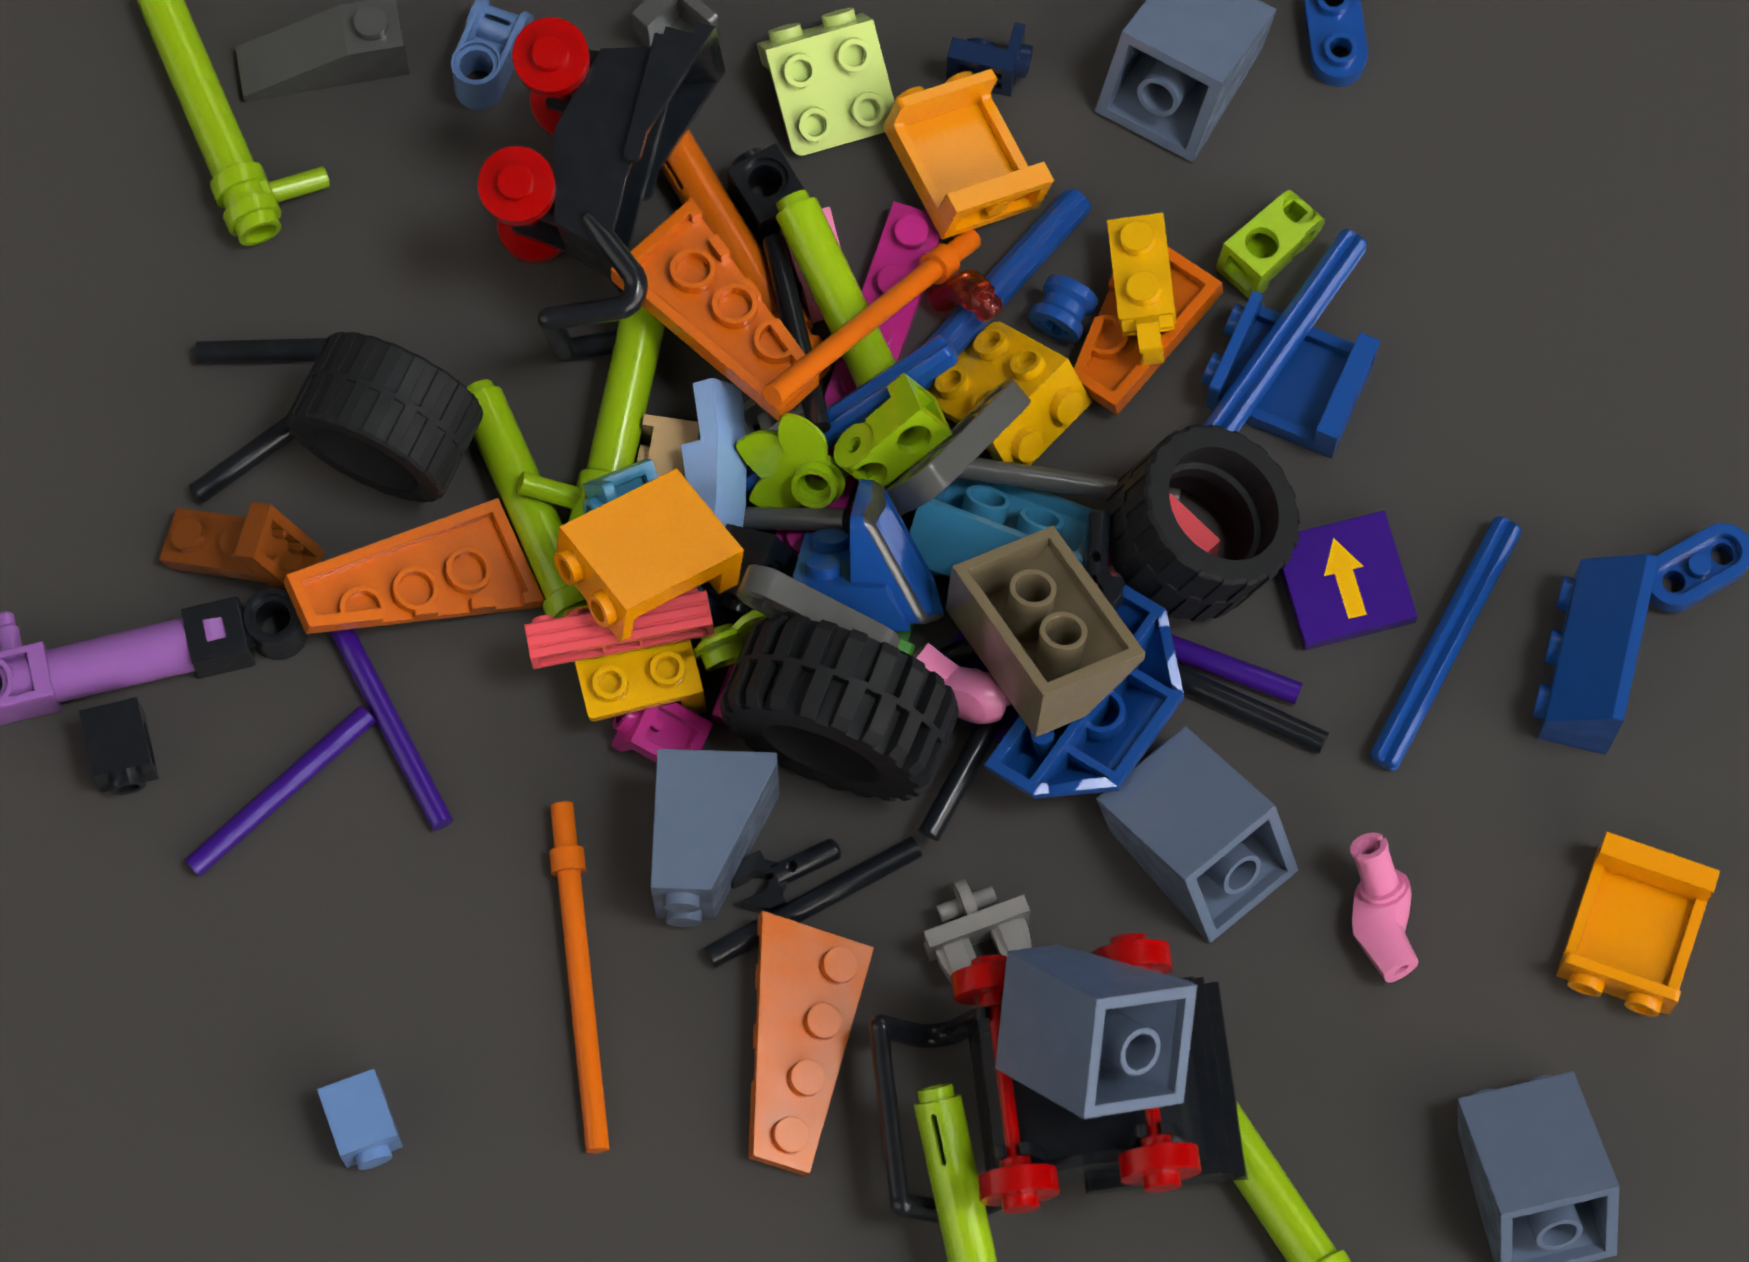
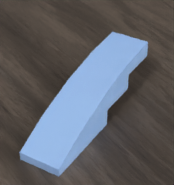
(713, 461)

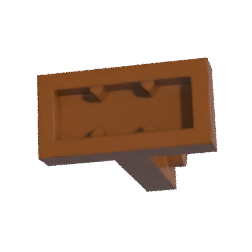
(251, 547)

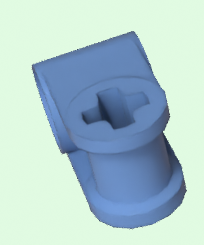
(488, 48)

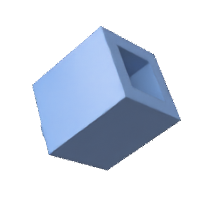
(360, 1120)

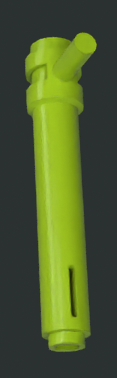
(236, 180)
(830, 281)
(619, 416)
(532, 519)
(953, 1175)
(1280, 1204)

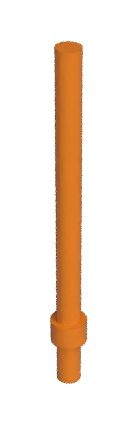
(934, 267)
(568, 864)

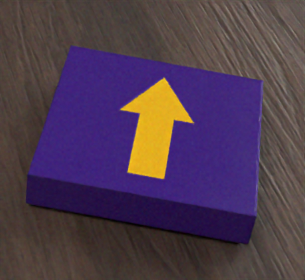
(1347, 581)

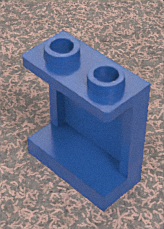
(1312, 392)

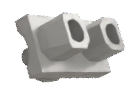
(953, 941)

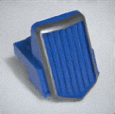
(872, 567)

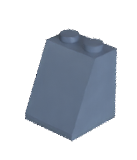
(1182, 68)
(704, 826)
(1200, 833)
(1094, 1031)
(1540, 1172)

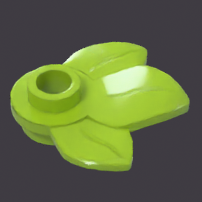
(785, 465)
(726, 644)

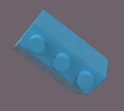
(982, 516)

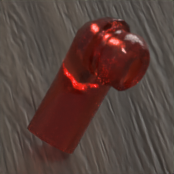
(970, 291)

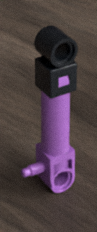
(206, 640)

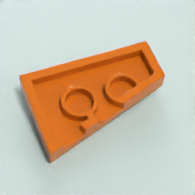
(1112, 363)

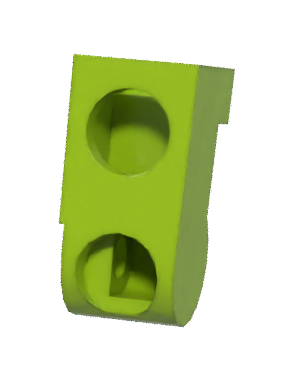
(1268, 243)
(893, 435)

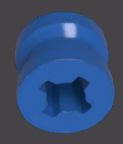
(1063, 308)

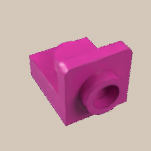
(660, 728)

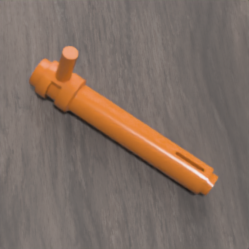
(694, 177)

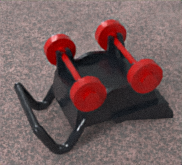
(613, 131)
(1040, 1145)

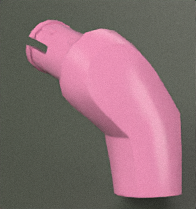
(976, 691)
(1382, 908)

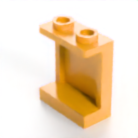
(963, 154)
(646, 552)
(1636, 925)

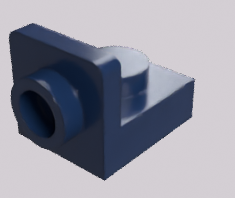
(981, 55)

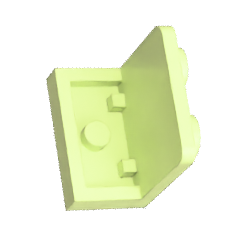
(828, 80)

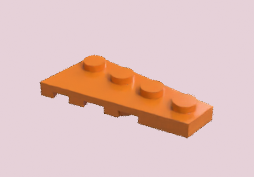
(714, 307)
(424, 574)
(804, 1016)

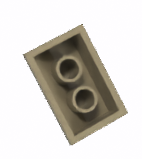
(1042, 629)

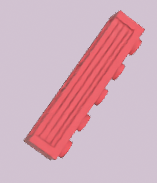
(581, 638)

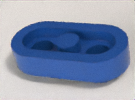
(1332, 28)
(1696, 570)

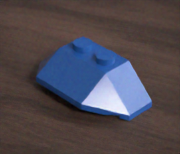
(1109, 742)

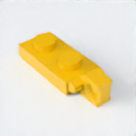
(1143, 281)

